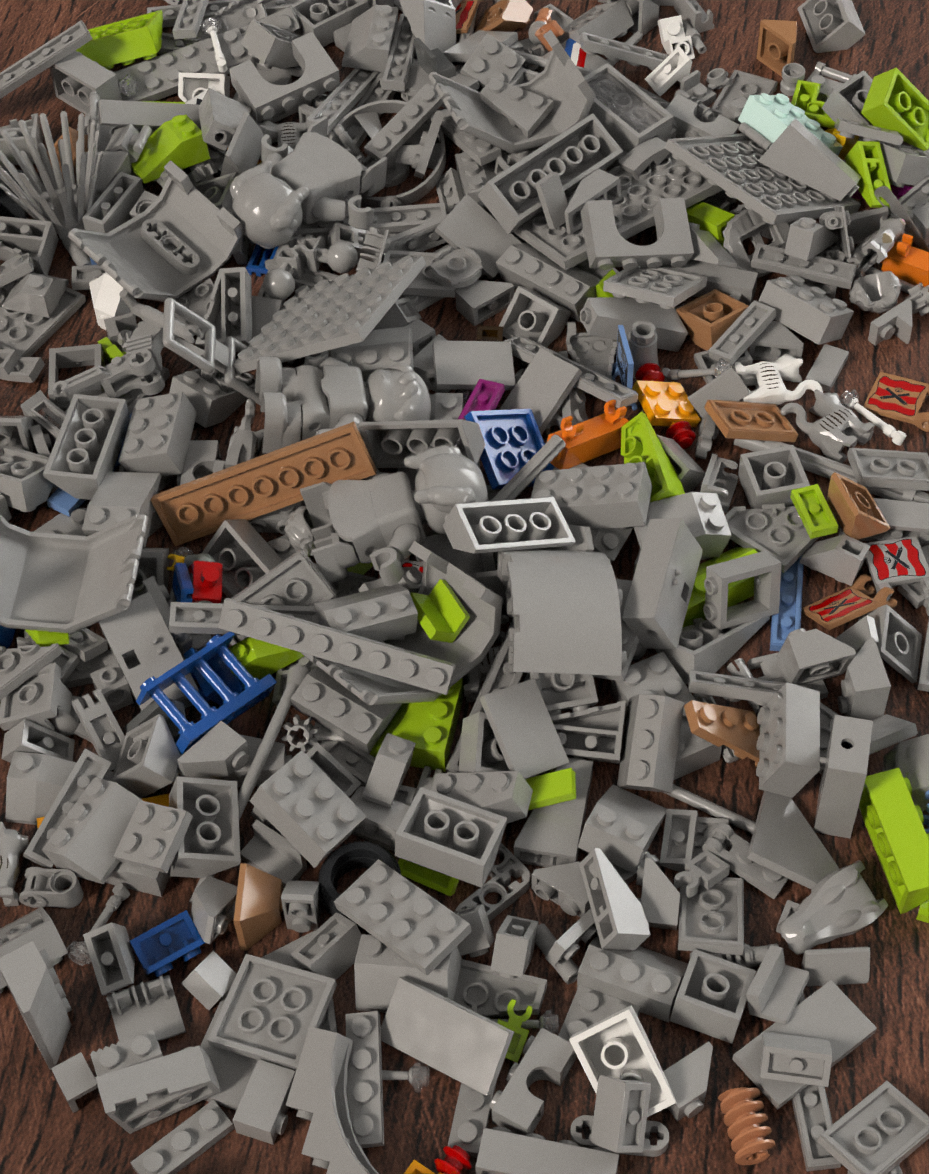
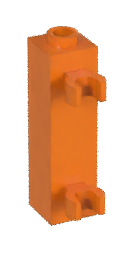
(907, 262)
(590, 437)

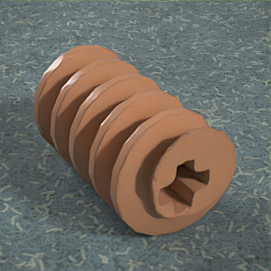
(745, 1124)

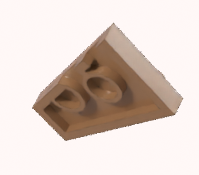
(726, 727)

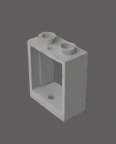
(74, 357)
(766, 589)

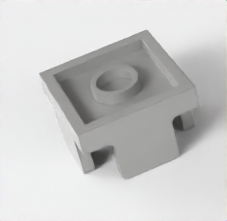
(36, 699)

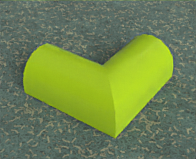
(806, 97)

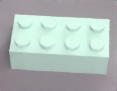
(774, 113)

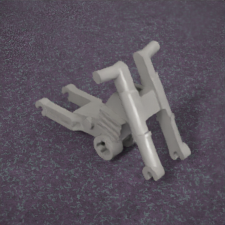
(141, 363)

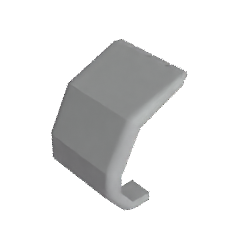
(559, 82)
(190, 216)
(67, 579)
(466, 650)

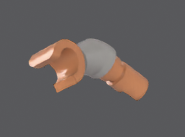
(541, 26)

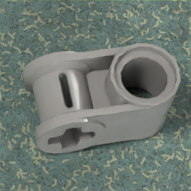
(45, 888)

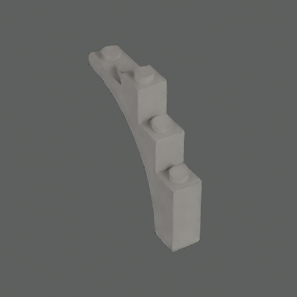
(322, 1098)

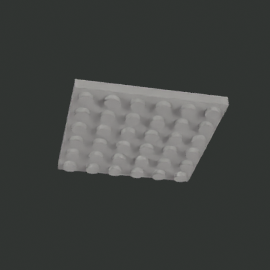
(734, 166)
(331, 313)

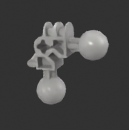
(306, 253)

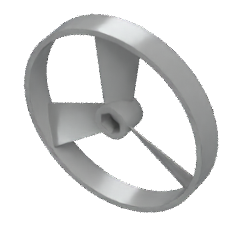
(368, 118)

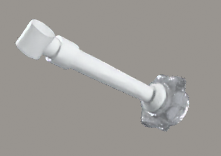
(211, 27)
(851, 401)

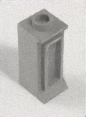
(44, 413)

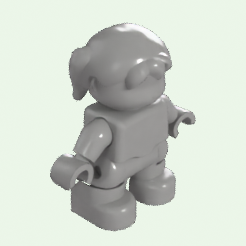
(307, 185)
(332, 394)
(383, 515)

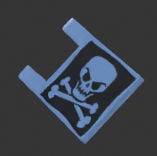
(624, 362)

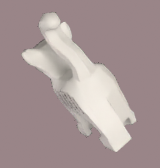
(768, 380)

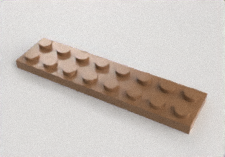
(262, 483)

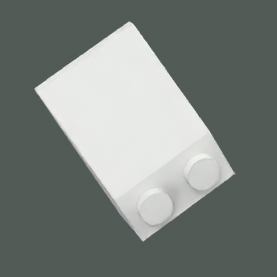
(623, 1051)

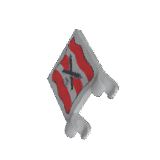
(898, 563)

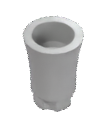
(643, 344)

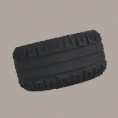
(345, 859)

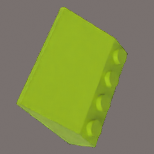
(125, 40)

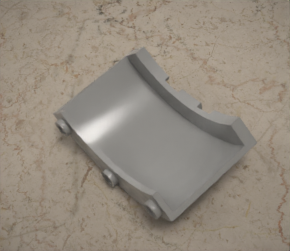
(562, 612)

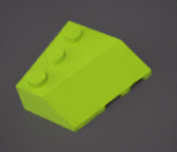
(429, 726)

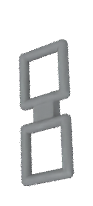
(216, 354)

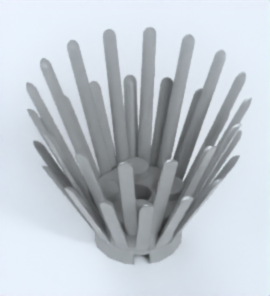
(59, 199)

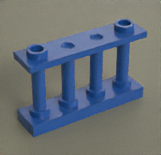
(233, 704)

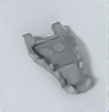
(238, 14)
(591, 351)
(834, 909)

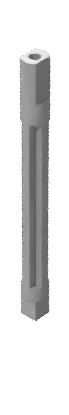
(826, 467)

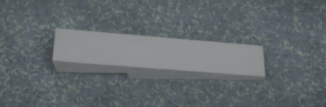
(139, 113)

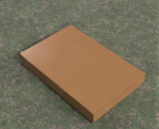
(750, 421)

